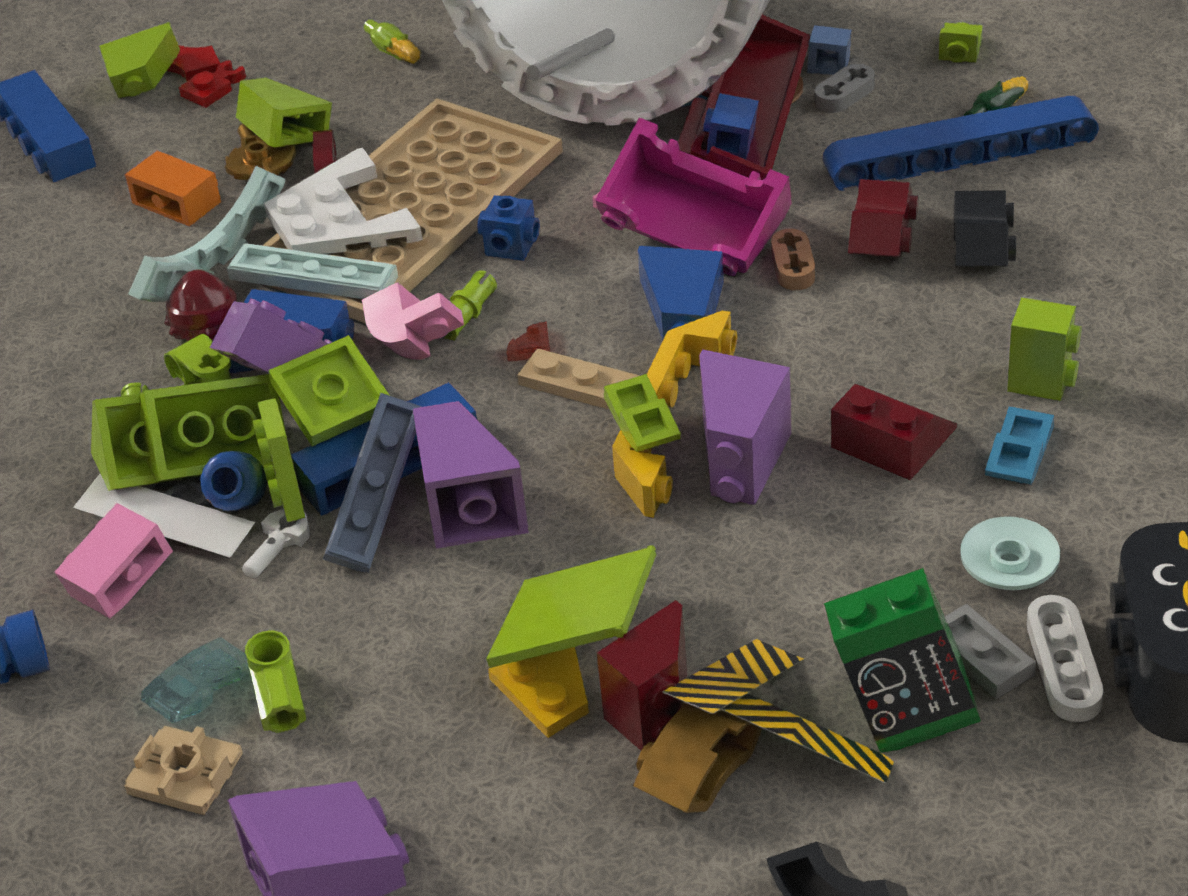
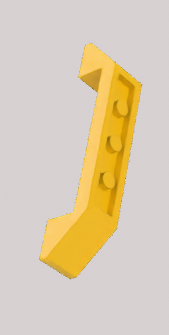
(644, 473)

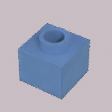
(828, 50)

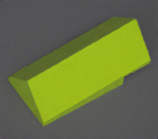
(175, 429)

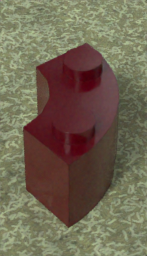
(882, 218)

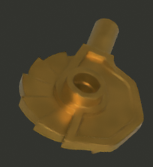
(257, 153)

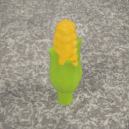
(392, 41)

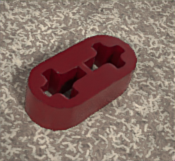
(323, 149)

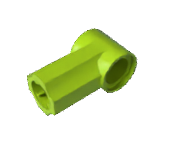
(275, 681)

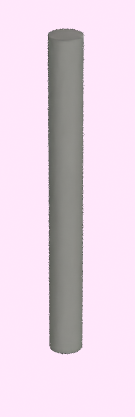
(570, 54)

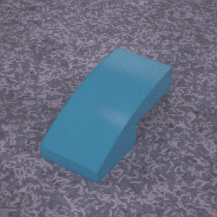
(1020, 445)

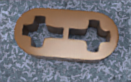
(800, 258)

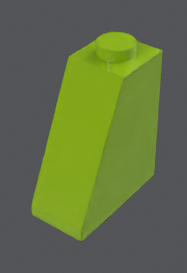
(281, 112)

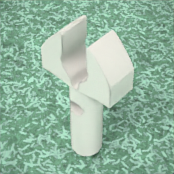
(277, 540)

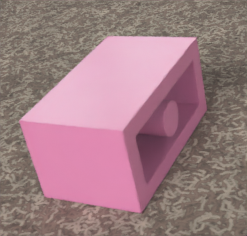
(114, 561)

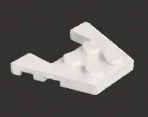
(323, 217)

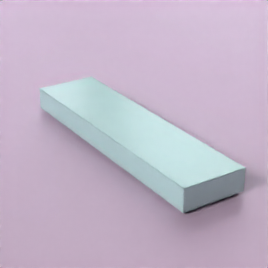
(311, 271)

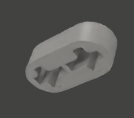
(844, 88)

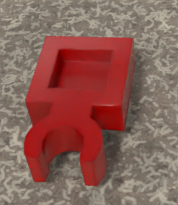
(209, 87)

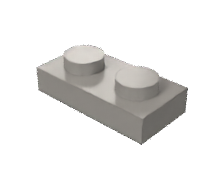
(988, 654)

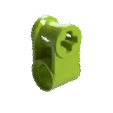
(197, 362)

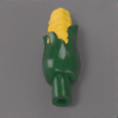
(1000, 96)

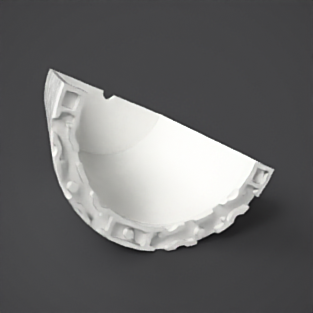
(655, 64)

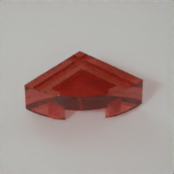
(527, 343)

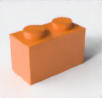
(173, 188)

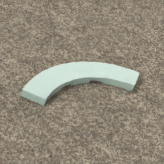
(160, 274)

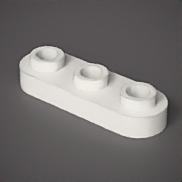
(1066, 642)

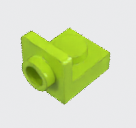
(960, 42)

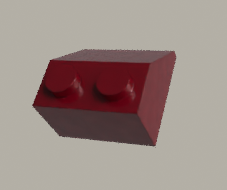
(886, 431)
(637, 672)

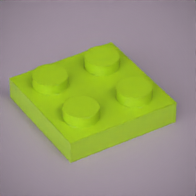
(328, 390)
(278, 460)

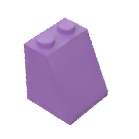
(744, 422)
(467, 477)
(318, 842)

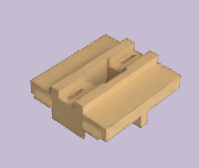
(189, 788)

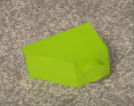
(140, 59)

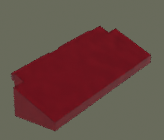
(763, 72)

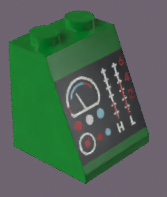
(902, 661)

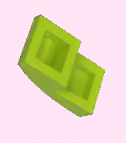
(640, 413)

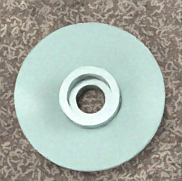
(1010, 553)

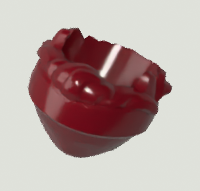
(198, 305)

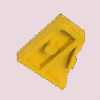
(545, 689)

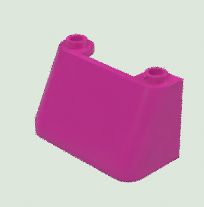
(691, 200)

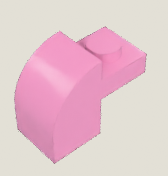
(406, 322)

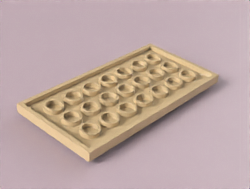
(445, 174)

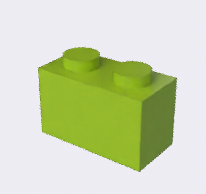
(1042, 349)

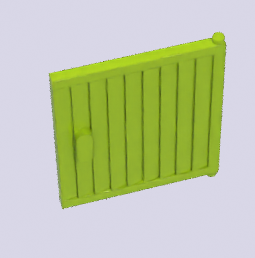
(573, 607)

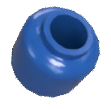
(233, 481)

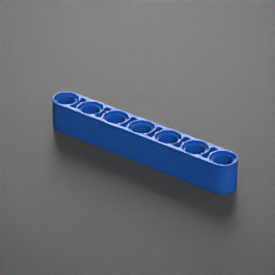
(960, 141)

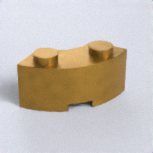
(695, 757)

